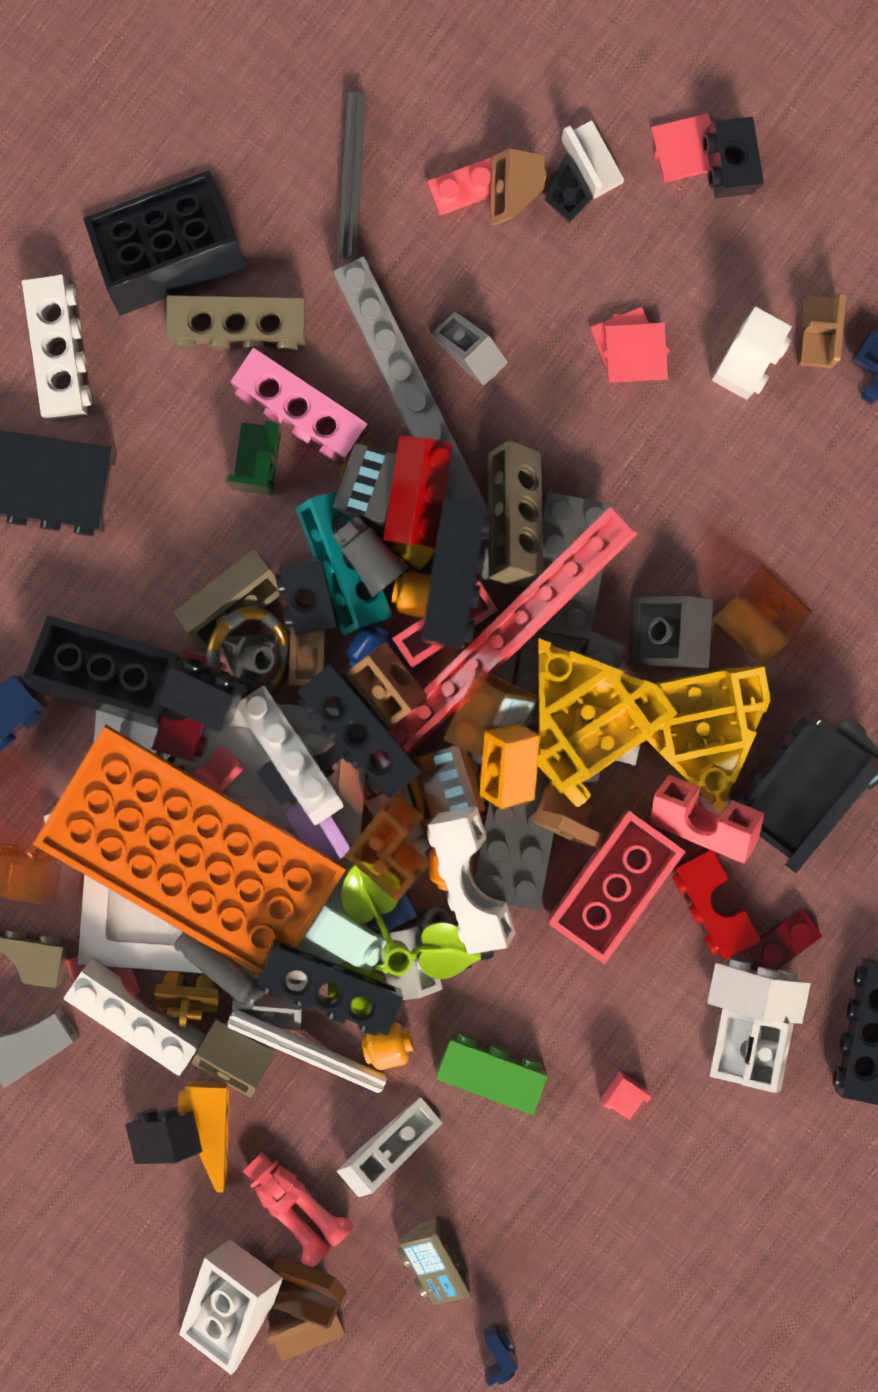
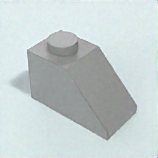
(469, 348)

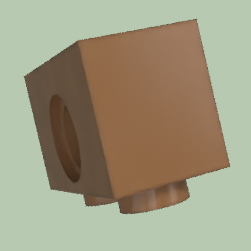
(386, 685)

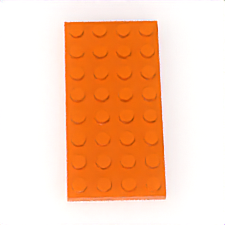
(187, 852)

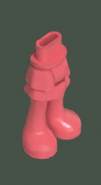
(279, 1191)

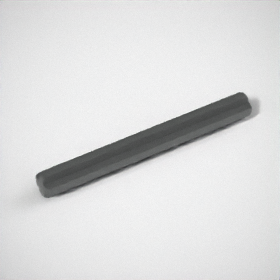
(351, 175)

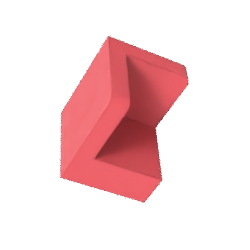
(220, 770)
(625, 1095)

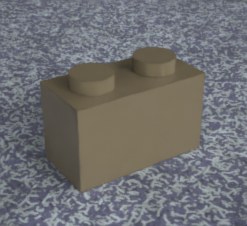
(233, 1058)

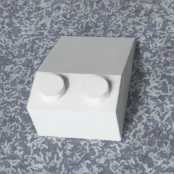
(229, 1304)

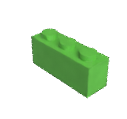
(492, 1073)

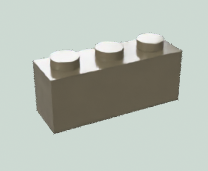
(242, 585)

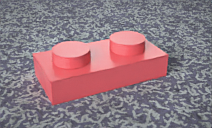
(461, 187)

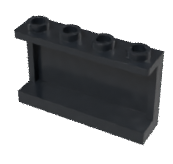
(54, 482)
(809, 787)

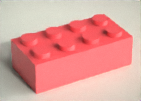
(615, 886)

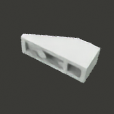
(389, 1148)

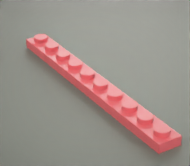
(514, 626)

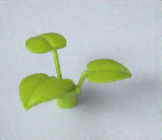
(441, 950)

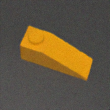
(211, 1112)

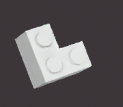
(757, 344)
(760, 993)

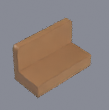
(565, 819)
(298, 1336)

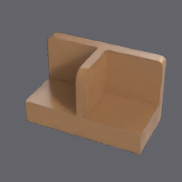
(822, 331)

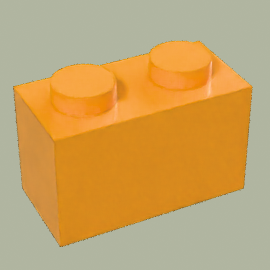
(509, 765)

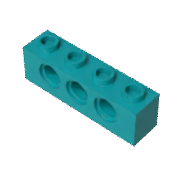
(352, 612)

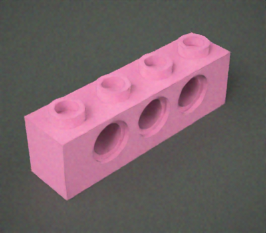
(260, 369)

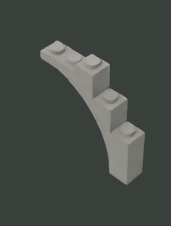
(32, 1045)

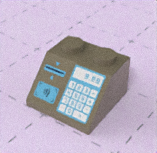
(435, 1263)

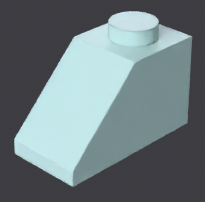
(347, 939)

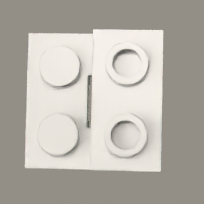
(767, 1056)

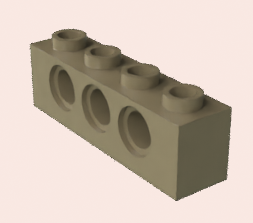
(186, 310)
(516, 513)

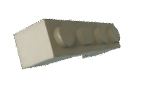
(37, 960)

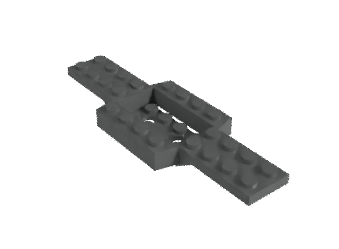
(517, 850)

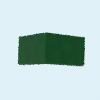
(256, 458)

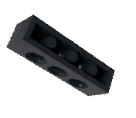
(382, 780)
(284, 958)
(848, 1082)

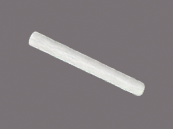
(307, 1051)

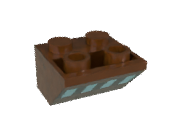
(445, 783)

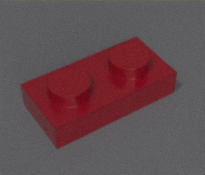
(785, 940)

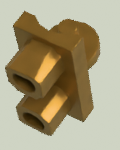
(186, 1001)

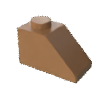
(515, 182)

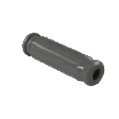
(220, 970)

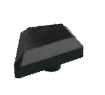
(568, 191)

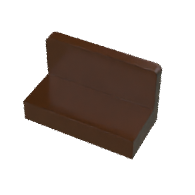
(307, 1293)

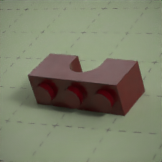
(185, 736)

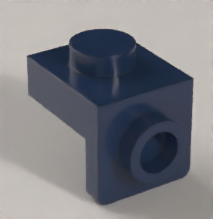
(502, 1348)

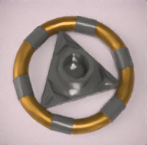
(250, 653)

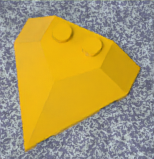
(591, 714)
(712, 726)

